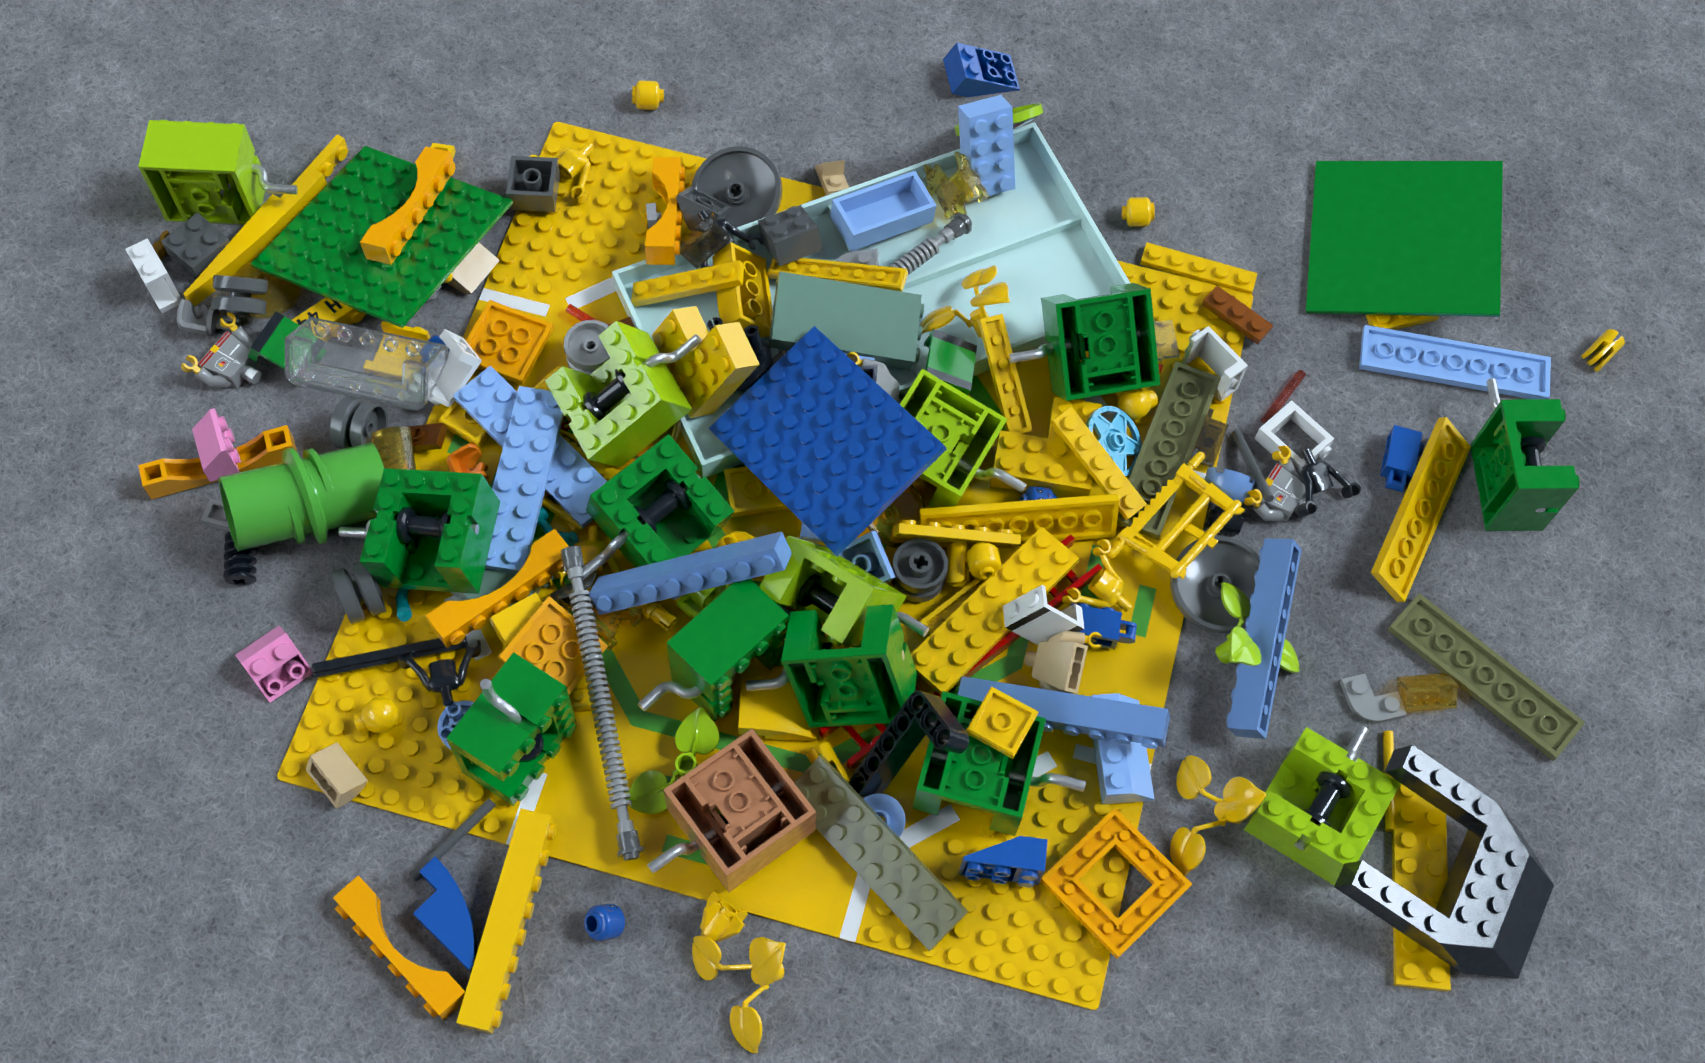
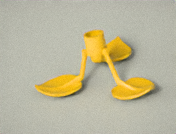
(990, 295)
(1239, 801)
(766, 967)

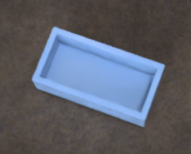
(989, 142)
(882, 210)

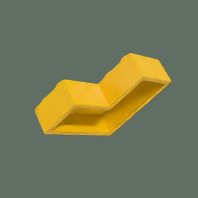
(714, 366)
(1046, 460)

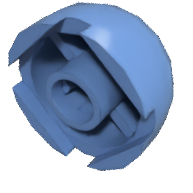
(1231, 483)

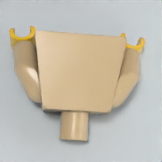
(1061, 661)

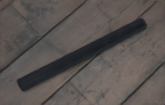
(382, 657)

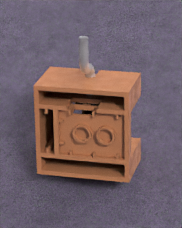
(758, 805)

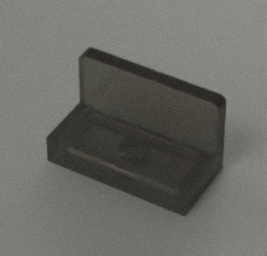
(703, 241)
(1210, 439)

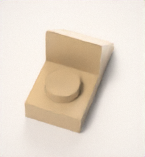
(832, 176)

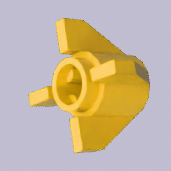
(721, 918)

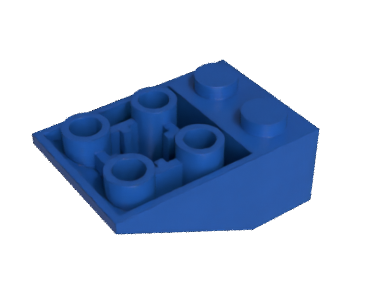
(979, 71)
(1014, 861)

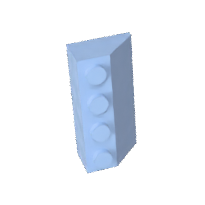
(1122, 768)

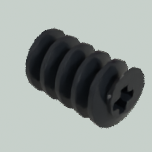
(238, 565)

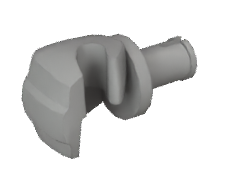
(206, 325)

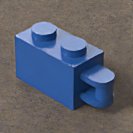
(1401, 457)
(1108, 624)

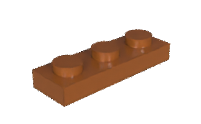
(1237, 315)

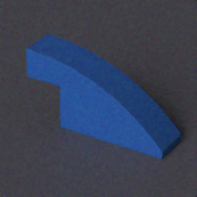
(448, 915)

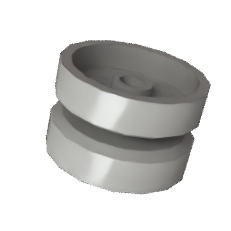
(584, 348)

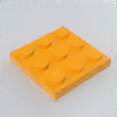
(509, 340)
(550, 644)

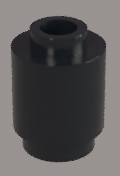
(1233, 526)

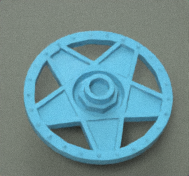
(1114, 438)

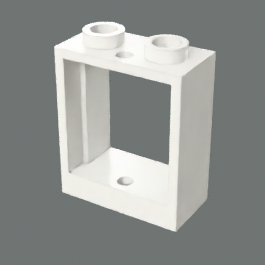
(1291, 411)

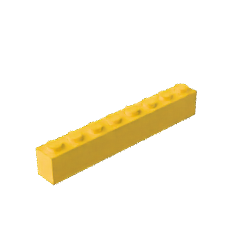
(506, 922)

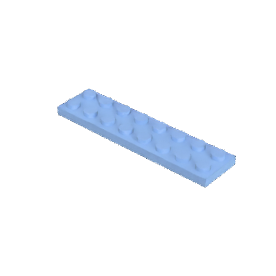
(1454, 362)
(523, 476)
(571, 478)

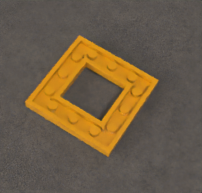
(1114, 932)

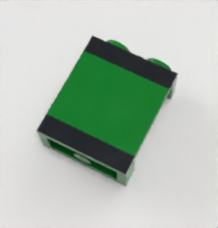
(271, 340)
(951, 360)

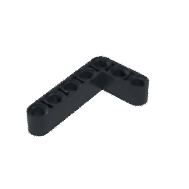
(918, 717)

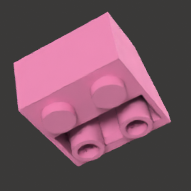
(215, 446)
(274, 663)

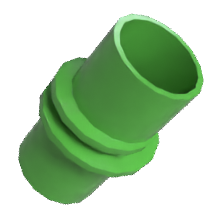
(301, 496)

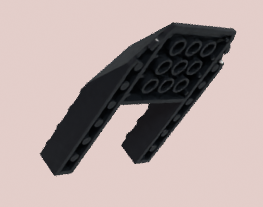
(1491, 893)

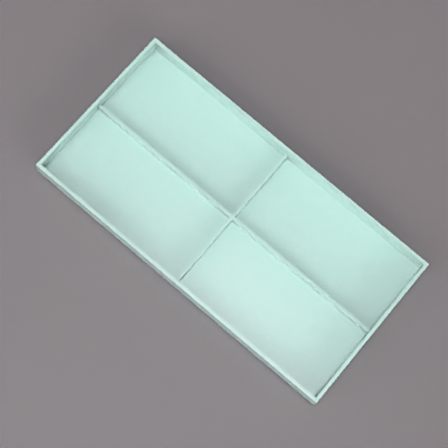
(1032, 234)

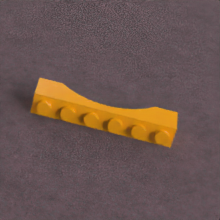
(387, 238)
(662, 238)
(177, 475)
(458, 618)
(436, 987)

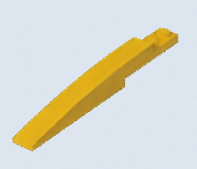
(269, 221)

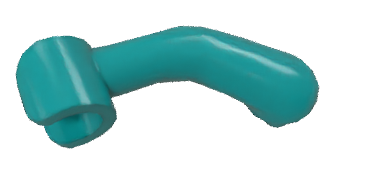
(570, 538)
(403, 609)

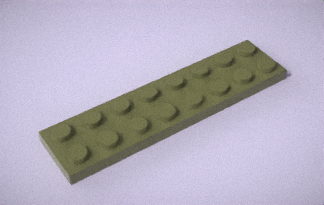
(1171, 439)
(1486, 676)
(879, 855)

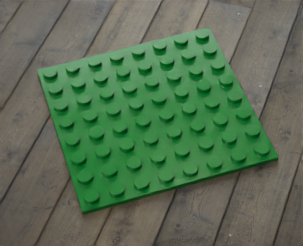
(1406, 238)
(325, 251)

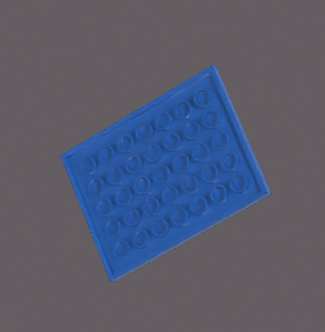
(827, 440)

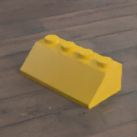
(751, 301)

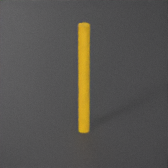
(1388, 748)

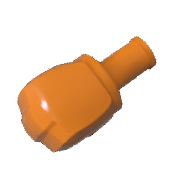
(465, 460)

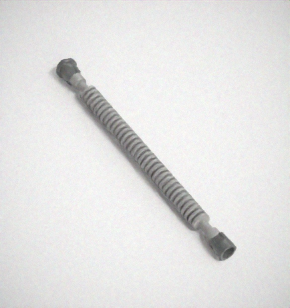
(923, 252)
(592, 659)

